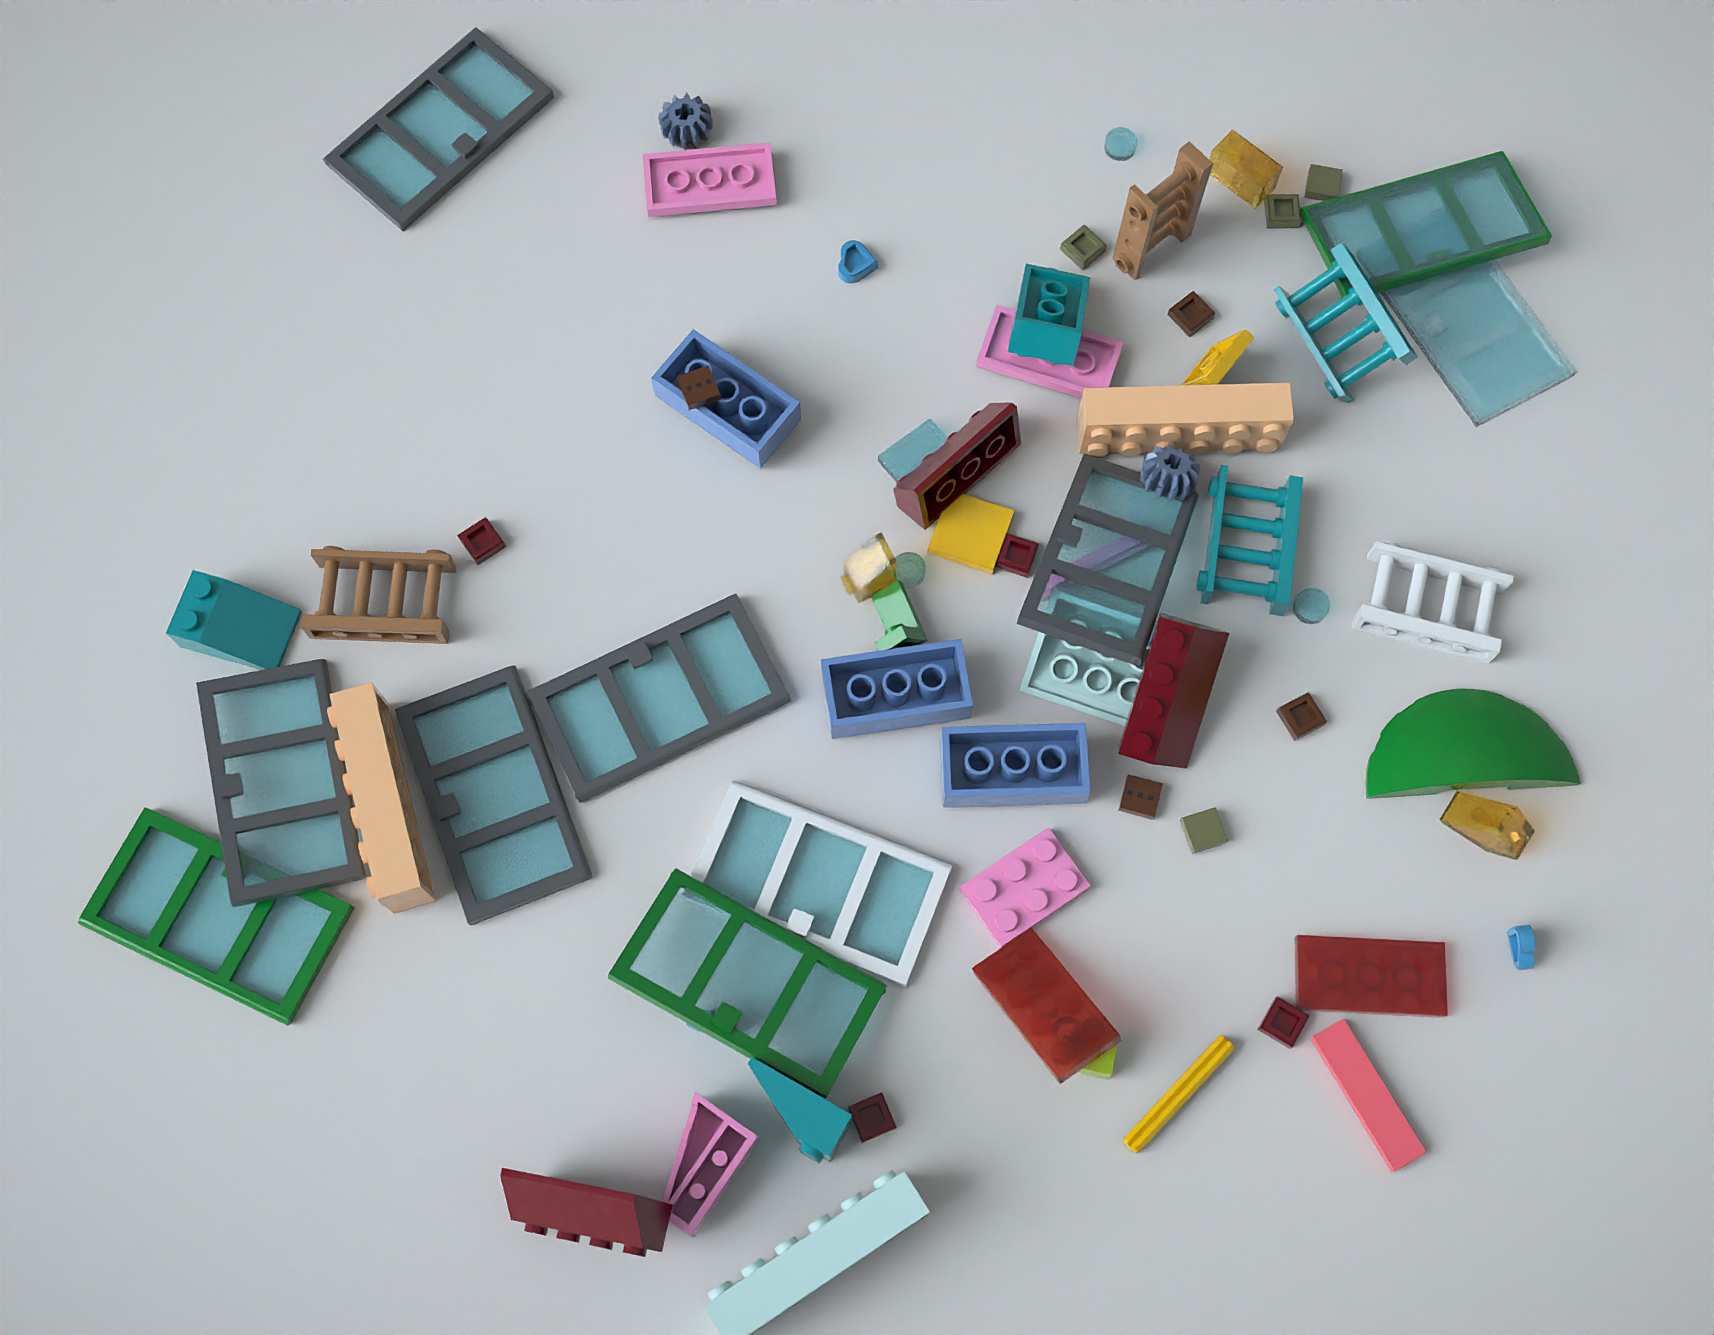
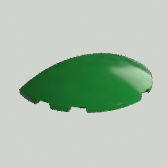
(1466, 743)

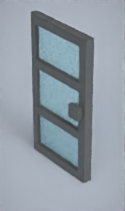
(438, 128)
(1107, 562)
(658, 697)
(278, 783)
(493, 795)

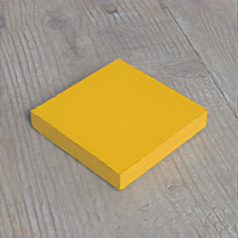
(1219, 359)
(971, 533)

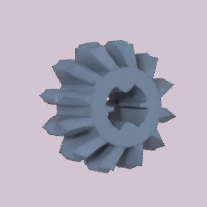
(685, 121)
(1169, 473)

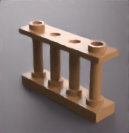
(1163, 211)
(393, 626)

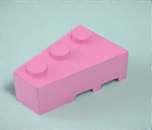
(706, 1163)

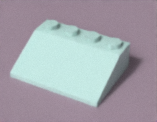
(1082, 678)

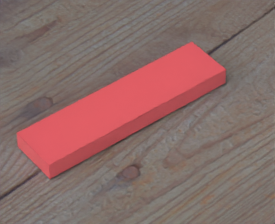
(1368, 1095)

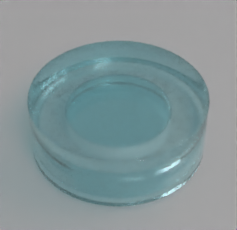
(1120, 144)
(910, 569)
(1311, 606)

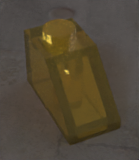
(869, 569)
(1488, 824)

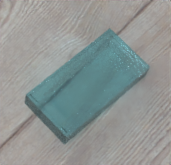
(909, 451)

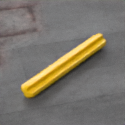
(1178, 1094)

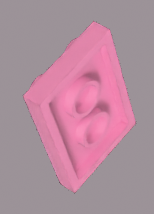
(1024, 887)

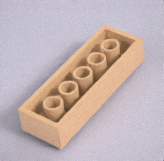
(1184, 416)
(381, 799)

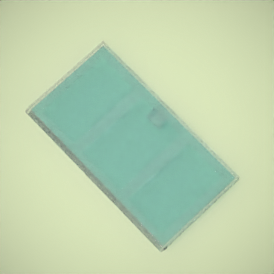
(1481, 339)

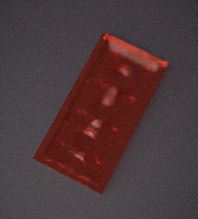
(1370, 976)
(1046, 1005)

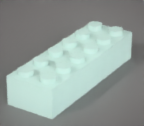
(818, 1258)

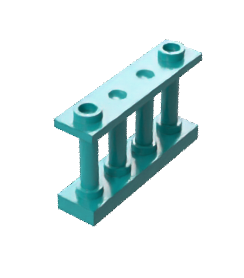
(1378, 320)
(1279, 559)

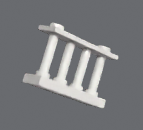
(1410, 626)

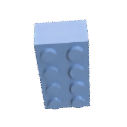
(752, 410)
(896, 688)
(1014, 765)

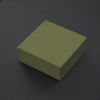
(1323, 182)
(1282, 211)
(1083, 247)
(1203, 830)

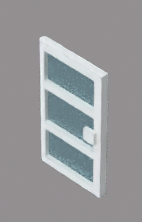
(824, 880)

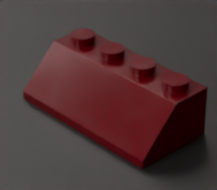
(959, 463)
(1172, 692)
(586, 1211)

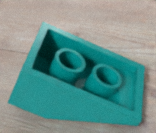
(1049, 315)
(232, 622)
(809, 1117)

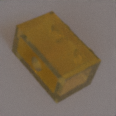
(1244, 168)

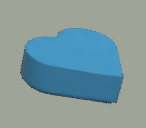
(855, 262)
(1522, 946)

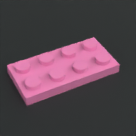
(709, 179)
(1091, 369)

